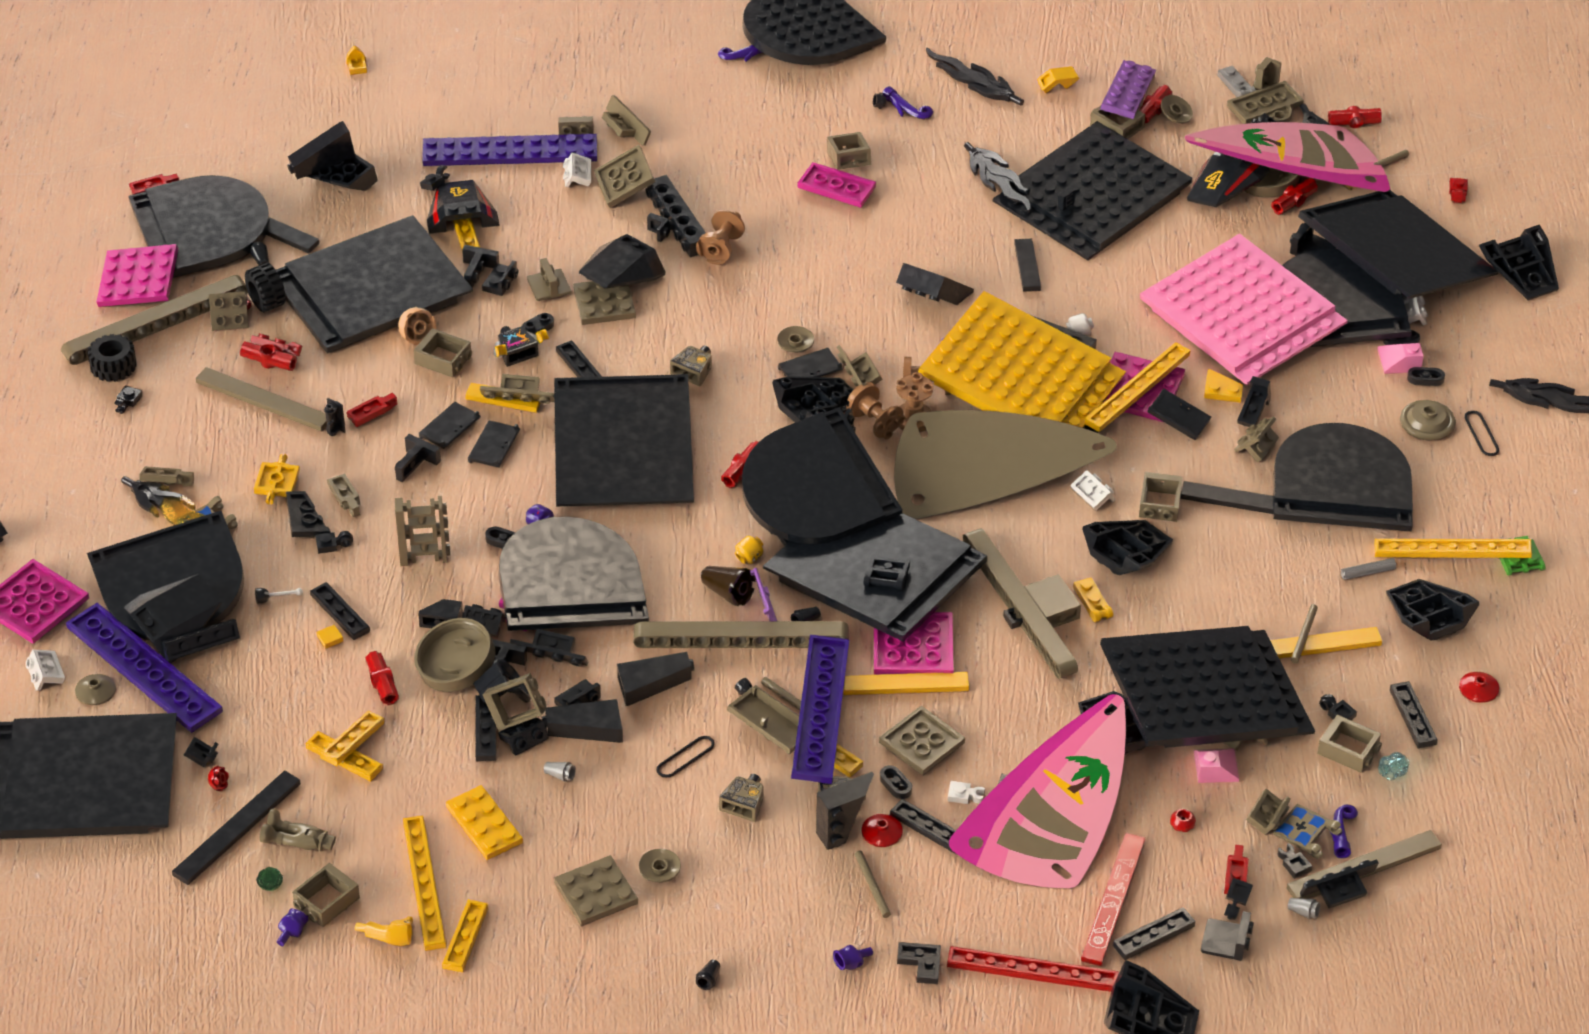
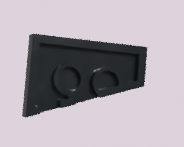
(302, 515)

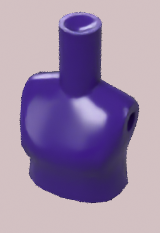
(291, 925)
(850, 957)

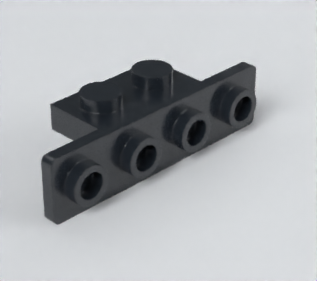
(553, 645)
(1342, 886)

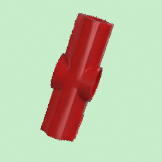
(1152, 102)
(1355, 116)
(1294, 196)
(268, 356)
(733, 474)
(381, 678)

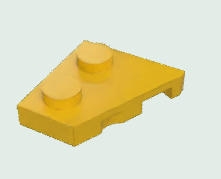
(1222, 388)

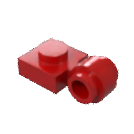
(1458, 189)

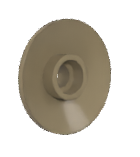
(1176, 109)
(795, 339)
(95, 689)
(659, 859)

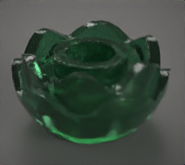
(269, 879)

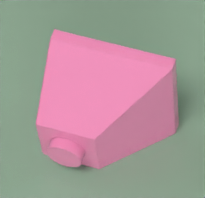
(1400, 357)
(1216, 765)

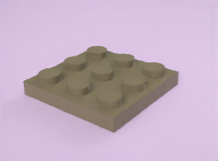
(624, 176)
(603, 304)
(922, 740)
(596, 890)

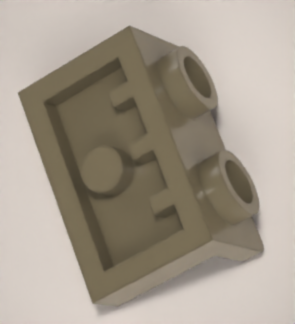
(575, 125)

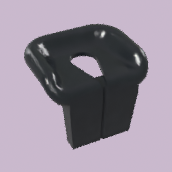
(500, 673)

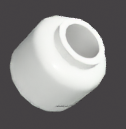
(1080, 324)

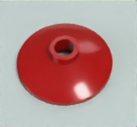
(1479, 687)
(882, 830)

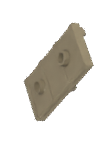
(767, 717)

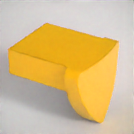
(356, 61)

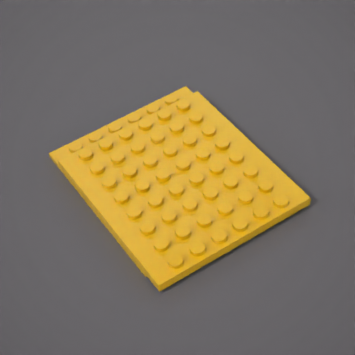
(1020, 365)

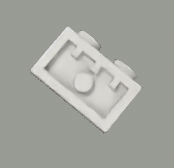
(577, 170)
(1091, 490)
(44, 668)

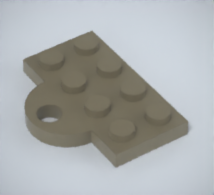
(1272, 100)

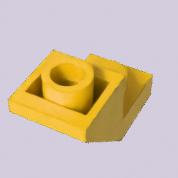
(1065, 76)

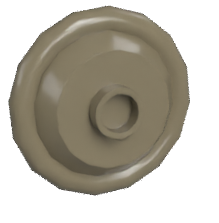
(1427, 420)

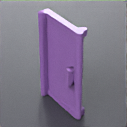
(764, 593)

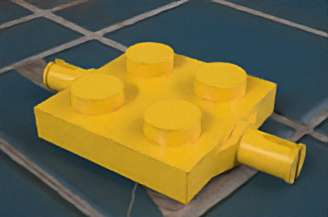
(276, 479)

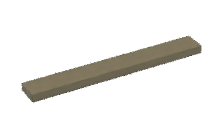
(262, 398)
(1386, 856)

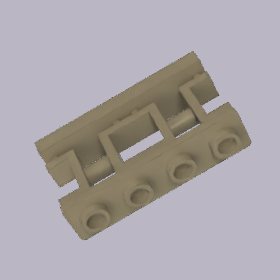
(421, 518)

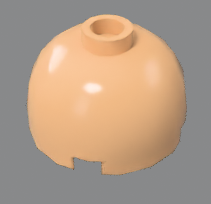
(416, 324)

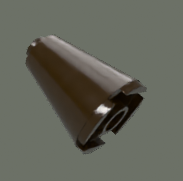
(730, 583)

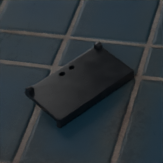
(811, 365)
(1178, 416)
(449, 425)
(493, 443)

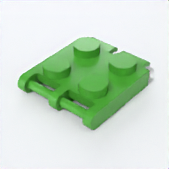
(1509, 563)

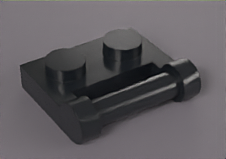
(886, 568)

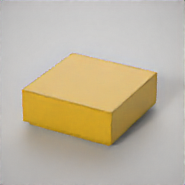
(329, 636)

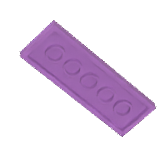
(1128, 89)

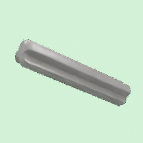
(1368, 568)

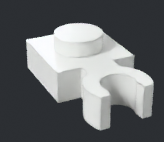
(962, 792)

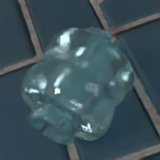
(1393, 766)

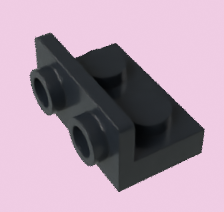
(500, 278)
(490, 619)
(579, 693)
(524, 735)

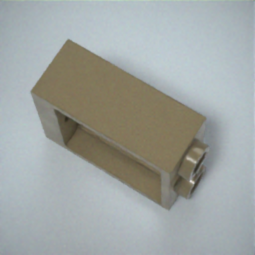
(1127, 129)
(855, 149)
(440, 339)
(1171, 485)
(498, 711)
(1344, 755)
(335, 878)

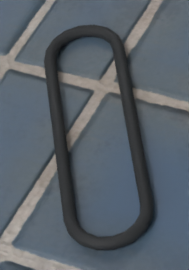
(1488, 430)
(689, 762)

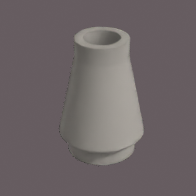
(562, 770)
(1306, 907)

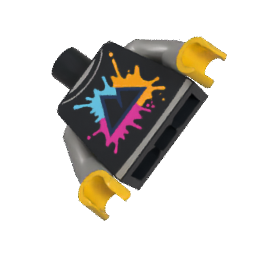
(518, 344)

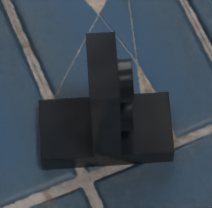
(478, 259)
(1255, 402)
(417, 452)
(510, 652)

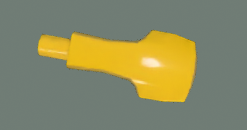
(397, 933)

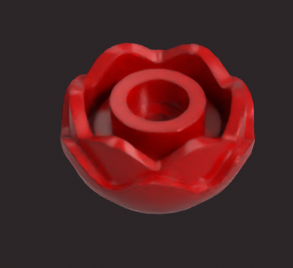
(218, 778)
(1182, 820)

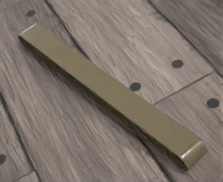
(155, 318)
(1016, 596)
(734, 633)

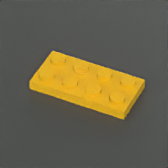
(484, 822)

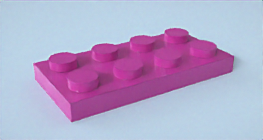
(836, 184)

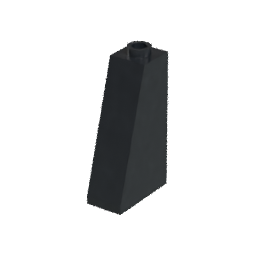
(322, 152)
(653, 675)
(585, 721)

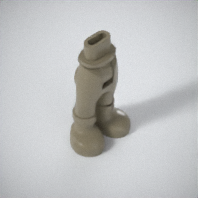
(294, 834)

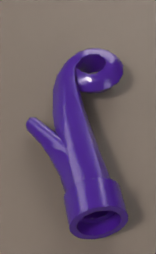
(747, 52)
(902, 105)
(1341, 845)

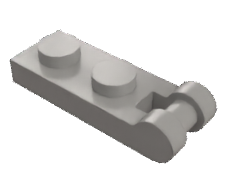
(1235, 81)

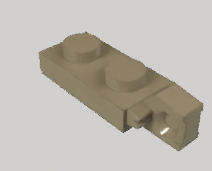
(167, 475)
(345, 493)

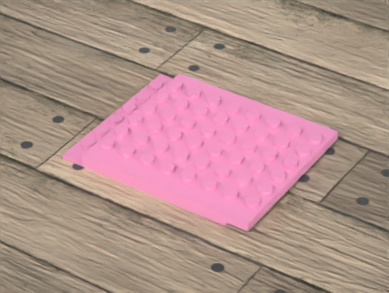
(1243, 308)

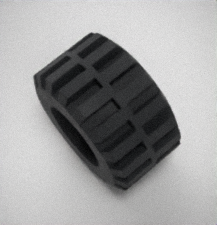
(265, 287)
(112, 357)

